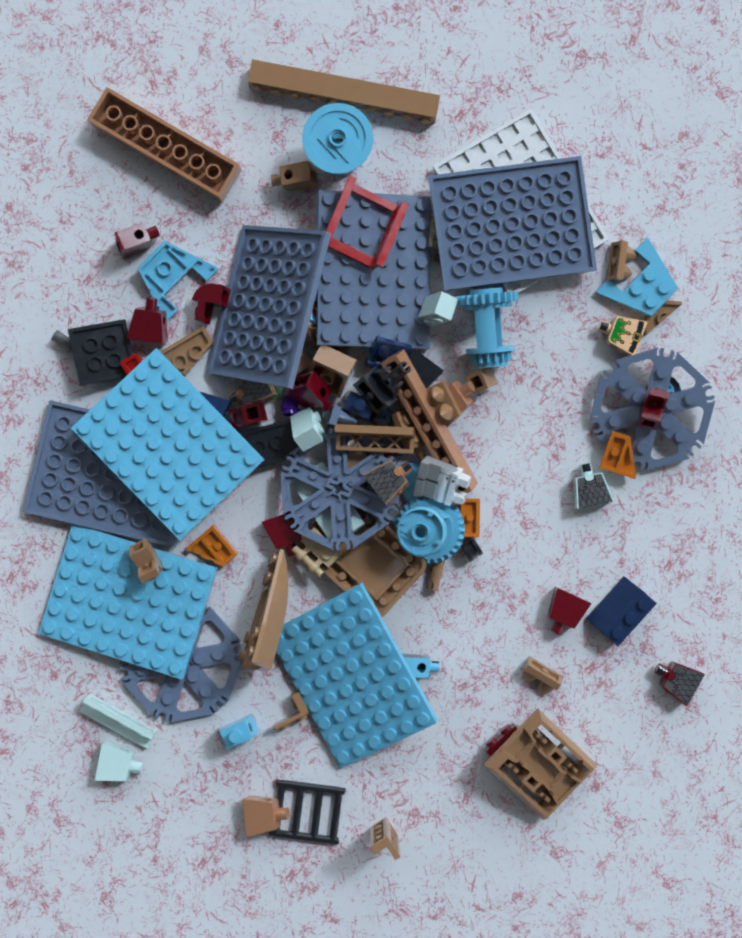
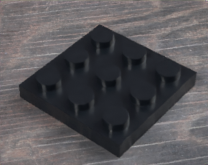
(99, 351)

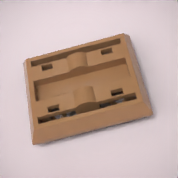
(540, 764)

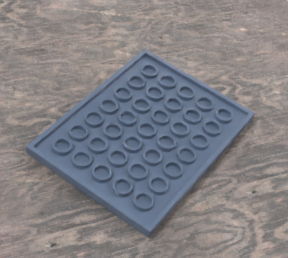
(512, 223)
(383, 302)
(269, 304)
(80, 489)

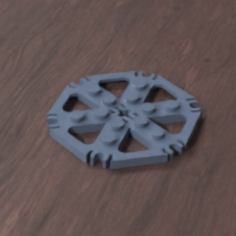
(635, 394)
(323, 499)
(194, 677)

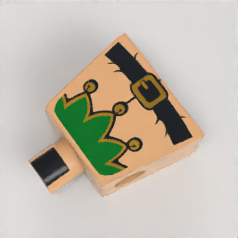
(623, 334)

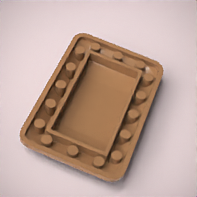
(376, 563)

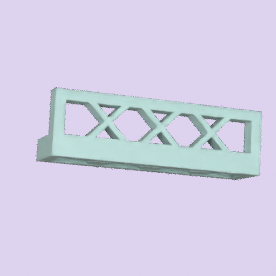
(118, 720)

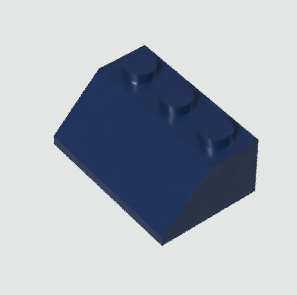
(621, 611)

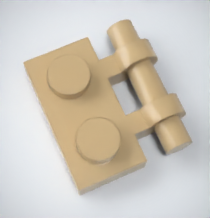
(324, 554)

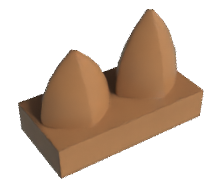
(619, 255)
(444, 401)
(548, 678)

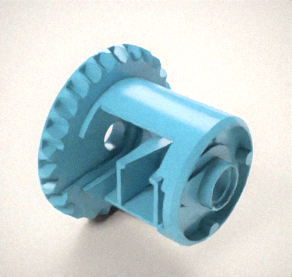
(337, 138)
(430, 529)

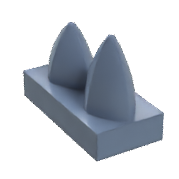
(339, 417)

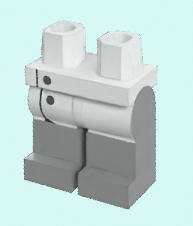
(441, 481)

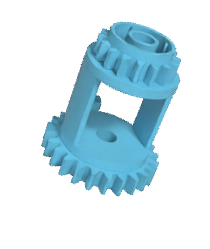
(486, 307)

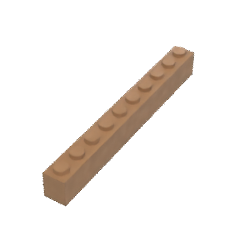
(338, 89)

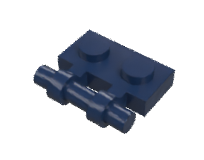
(384, 348)

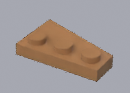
(188, 350)

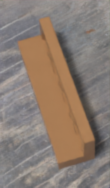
(375, 431)
(383, 835)

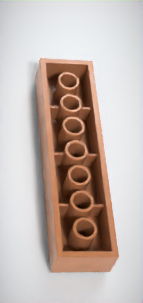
(164, 144)

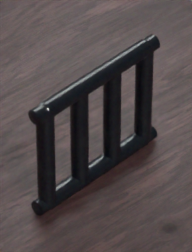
(319, 789)

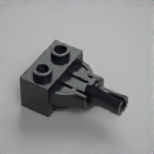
(380, 387)

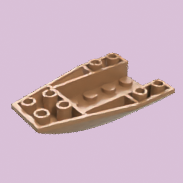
(268, 618)

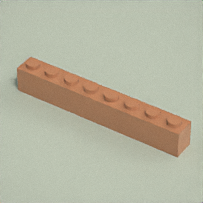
(426, 418)

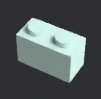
(437, 308)
(307, 428)

